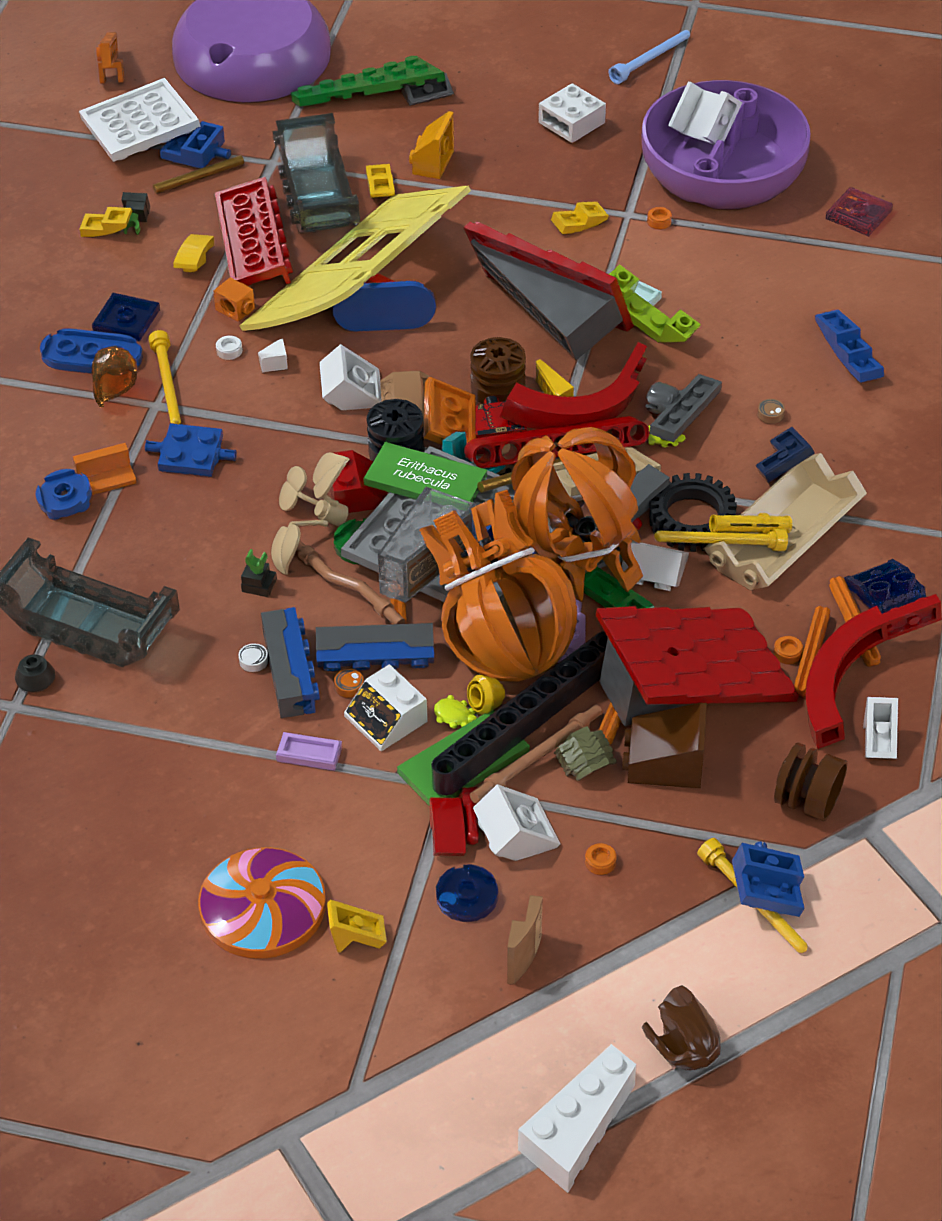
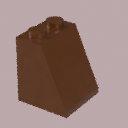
(667, 747)

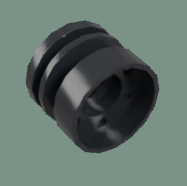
(395, 423)

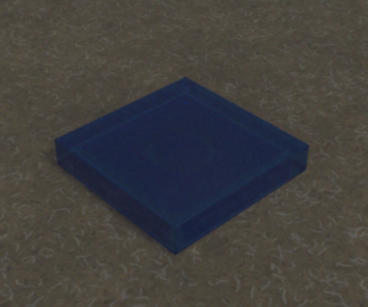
(126, 316)

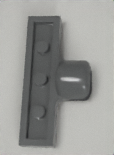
(679, 407)

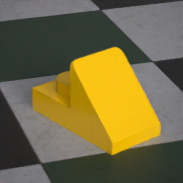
(356, 925)

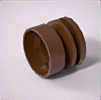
(496, 368)
(804, 779)

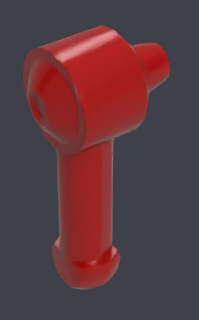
(470, 816)

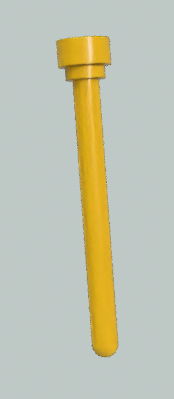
(160, 343)
(775, 539)
(713, 853)

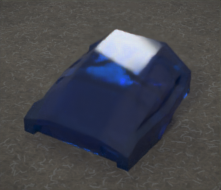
(886, 586)

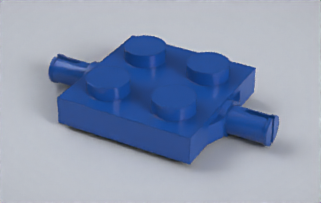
(190, 450)

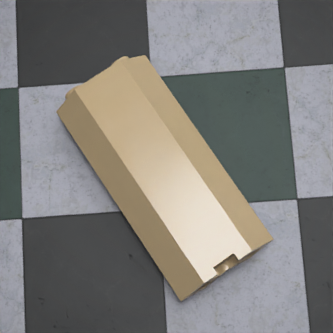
(812, 500)

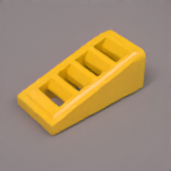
(551, 381)

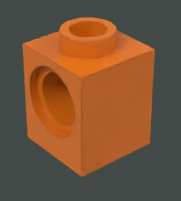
(234, 299)

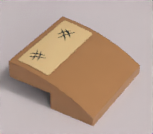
(524, 940)

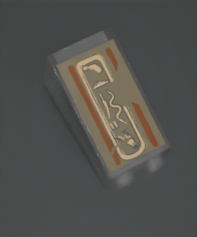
(404, 560)

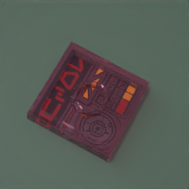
(859, 211)

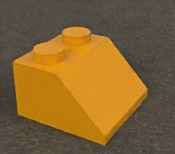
(434, 148)

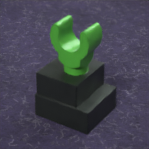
(140, 209)
(257, 577)

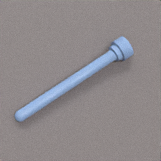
(620, 72)

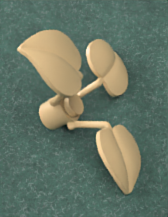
(327, 510)

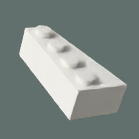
(577, 1117)

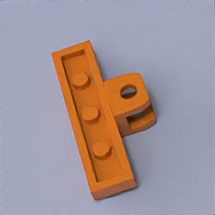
(106, 55)

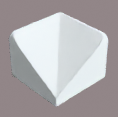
(273, 357)

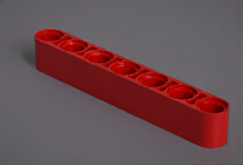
(494, 444)

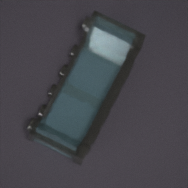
(314, 174)
(81, 610)

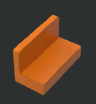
(106, 468)

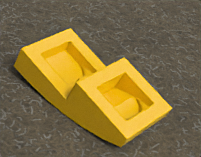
(380, 180)
(583, 217)
(103, 224)

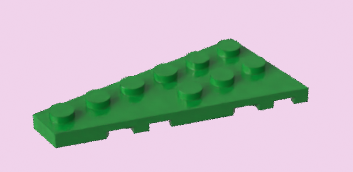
(370, 81)

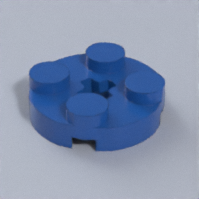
(58, 505)

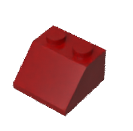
(350, 486)

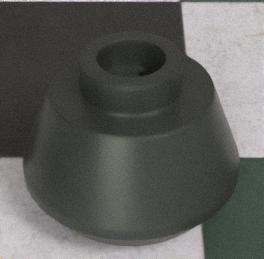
(34, 673)

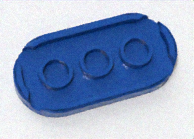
(386, 307)
(77, 348)

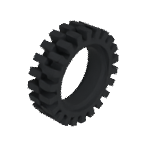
(689, 489)

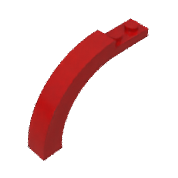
(544, 410)
(846, 647)

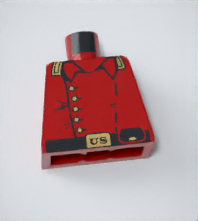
(489, 420)

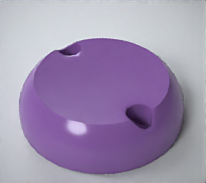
(250, 48)
(750, 167)

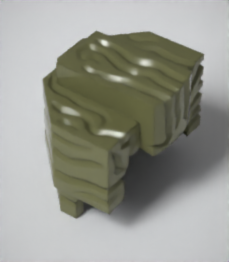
(584, 753)

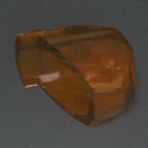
(112, 373)

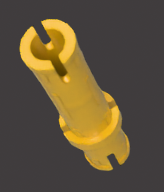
(759, 524)

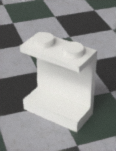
(704, 114)

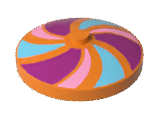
(262, 902)

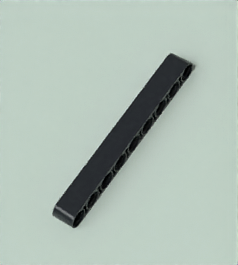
(519, 717)

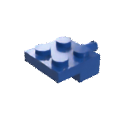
(197, 147)
(769, 879)

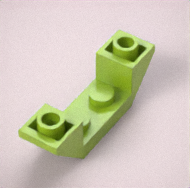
(648, 317)

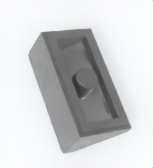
(430, 91)

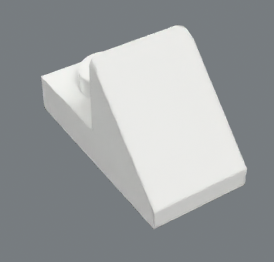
(881, 727)

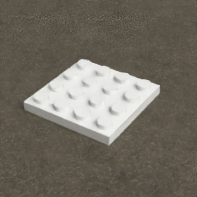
(139, 119)

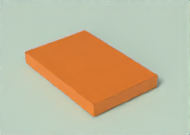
(448, 411)

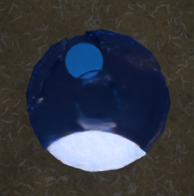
(467, 893)

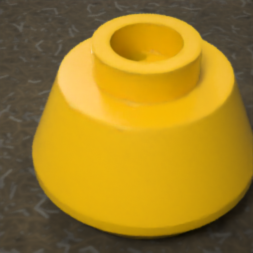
(485, 694)

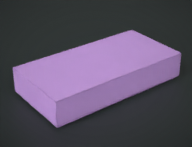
(309, 751)

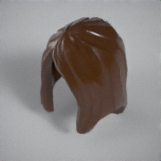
(689, 1031)

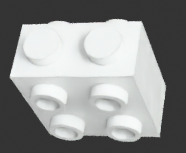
(572, 113)

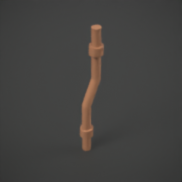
(382, 606)
(575, 723)

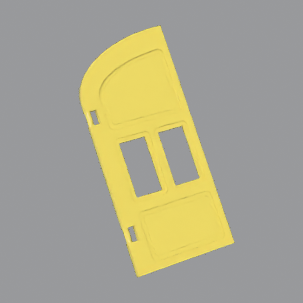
(328, 284)

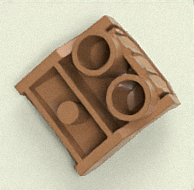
(405, 386)

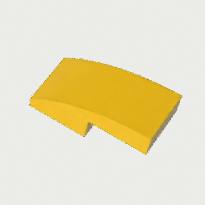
(193, 252)

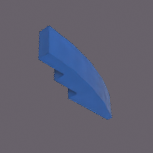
(848, 346)

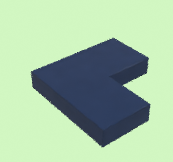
(790, 451)

